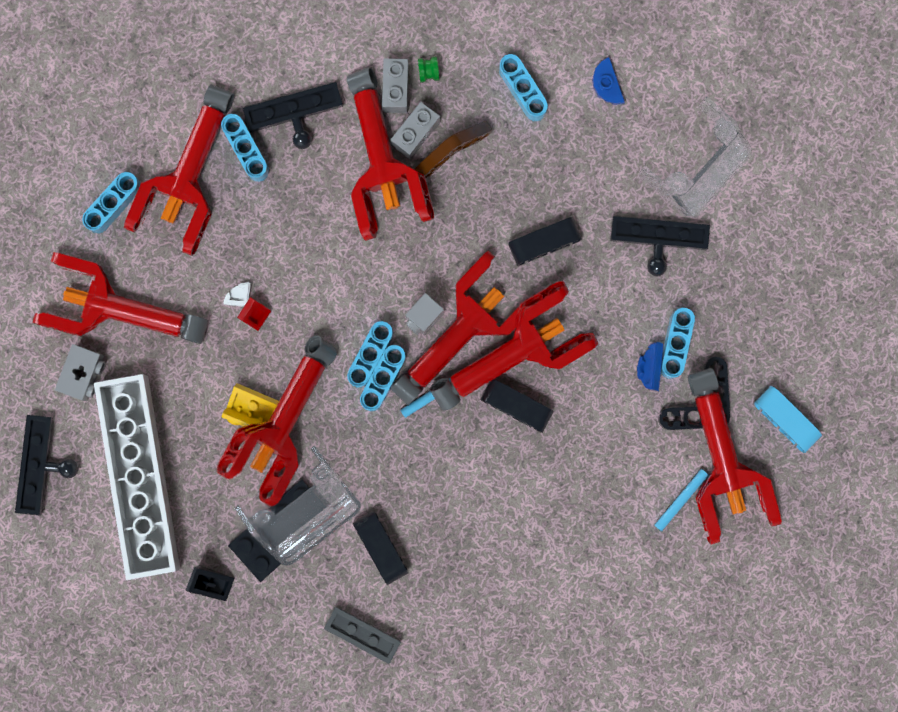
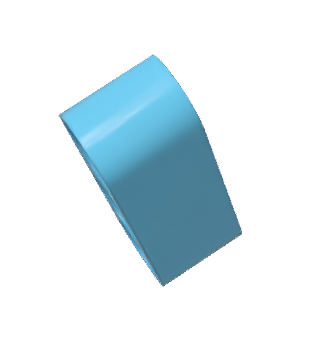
(520, 76)
(237, 139)
(99, 207)
(684, 334)
(370, 342)
(383, 365)
(788, 418)

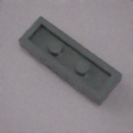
(362, 635)

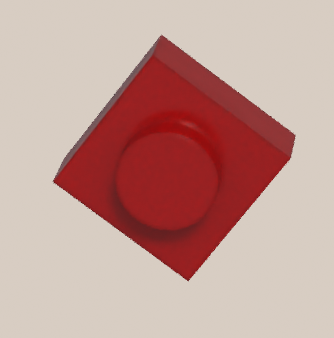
(254, 314)

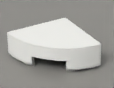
(238, 295)

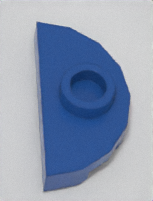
(606, 83)
(650, 366)

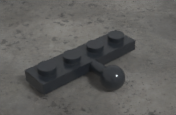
(293, 108)
(659, 234)
(35, 465)

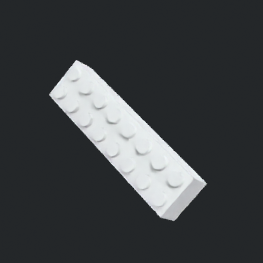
(137, 476)

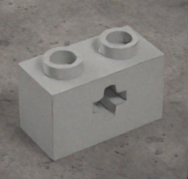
(395, 85)
(415, 130)
(423, 315)
(84, 360)

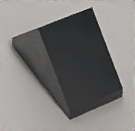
(209, 583)

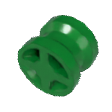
(428, 69)

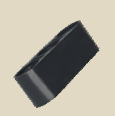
(544, 240)
(517, 405)
(380, 547)

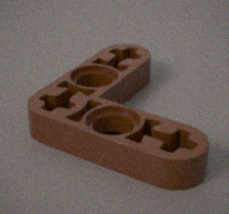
(452, 145)

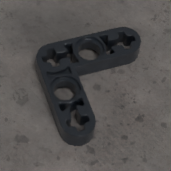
(725, 401)

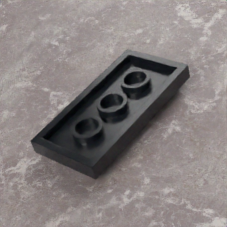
(252, 552)

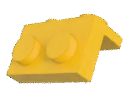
(248, 407)

